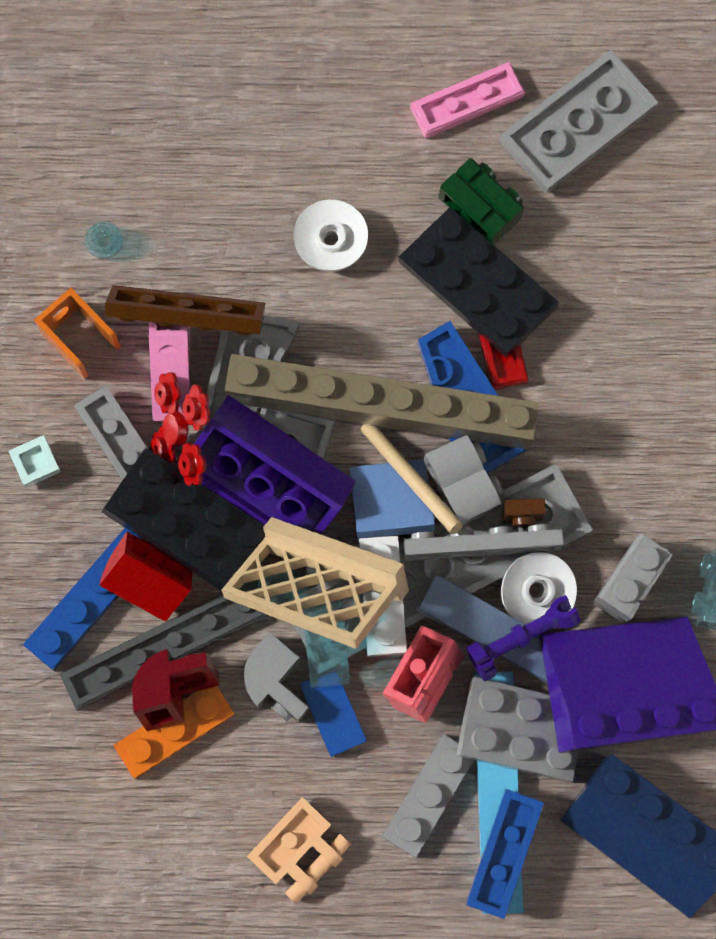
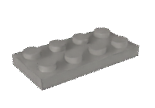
(578, 121)

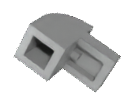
(265, 672)

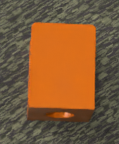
(71, 302)

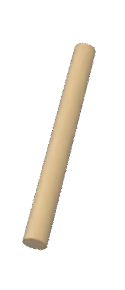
(412, 478)

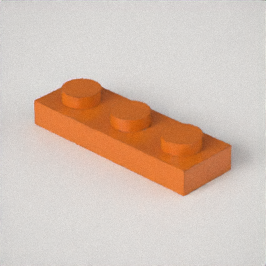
(147, 749)

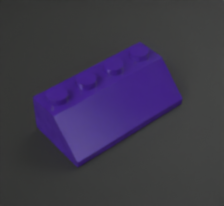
(269, 470)

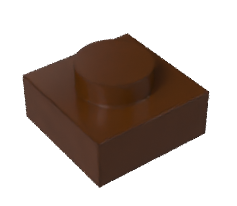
(523, 512)

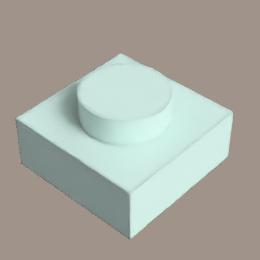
(34, 461)

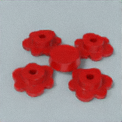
(176, 428)

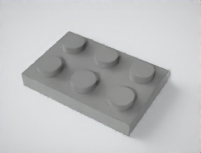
(513, 731)

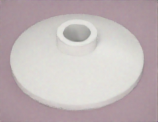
(327, 219)
(542, 568)

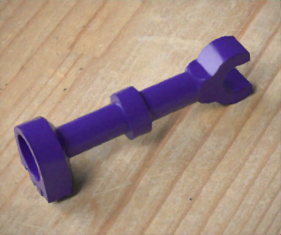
(555, 617)

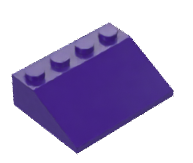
(628, 684)

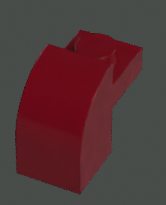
(163, 682)

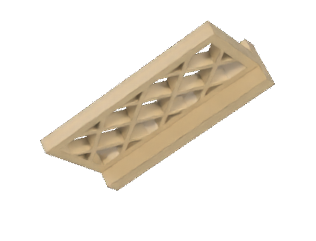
(331, 561)

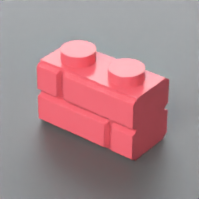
(423, 674)

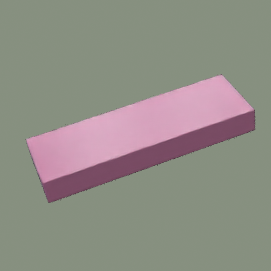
(467, 100)

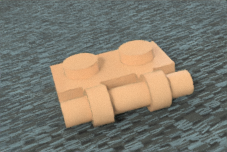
(290, 841)

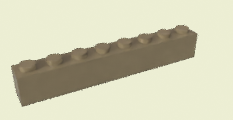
(381, 401)

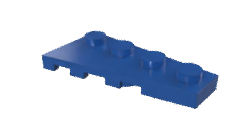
(454, 367)

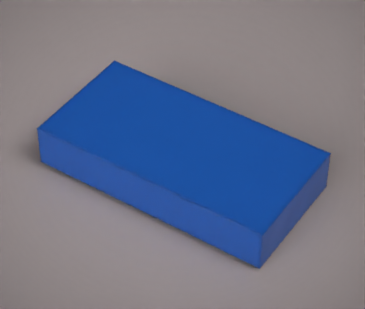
(334, 717)

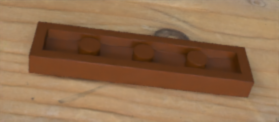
(185, 309)

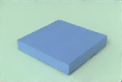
(386, 503)

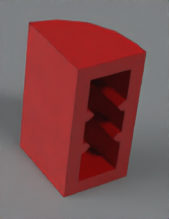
(146, 577)

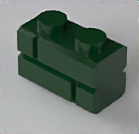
(482, 200)

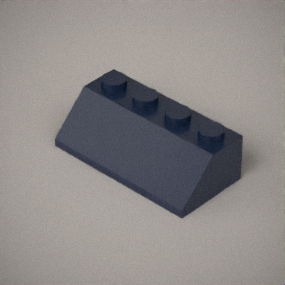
(646, 834)

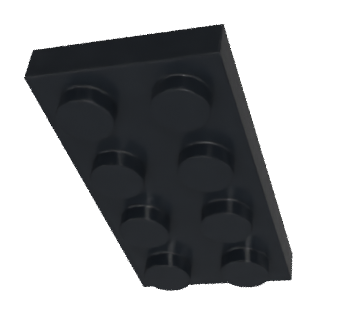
(478, 282)
(184, 520)

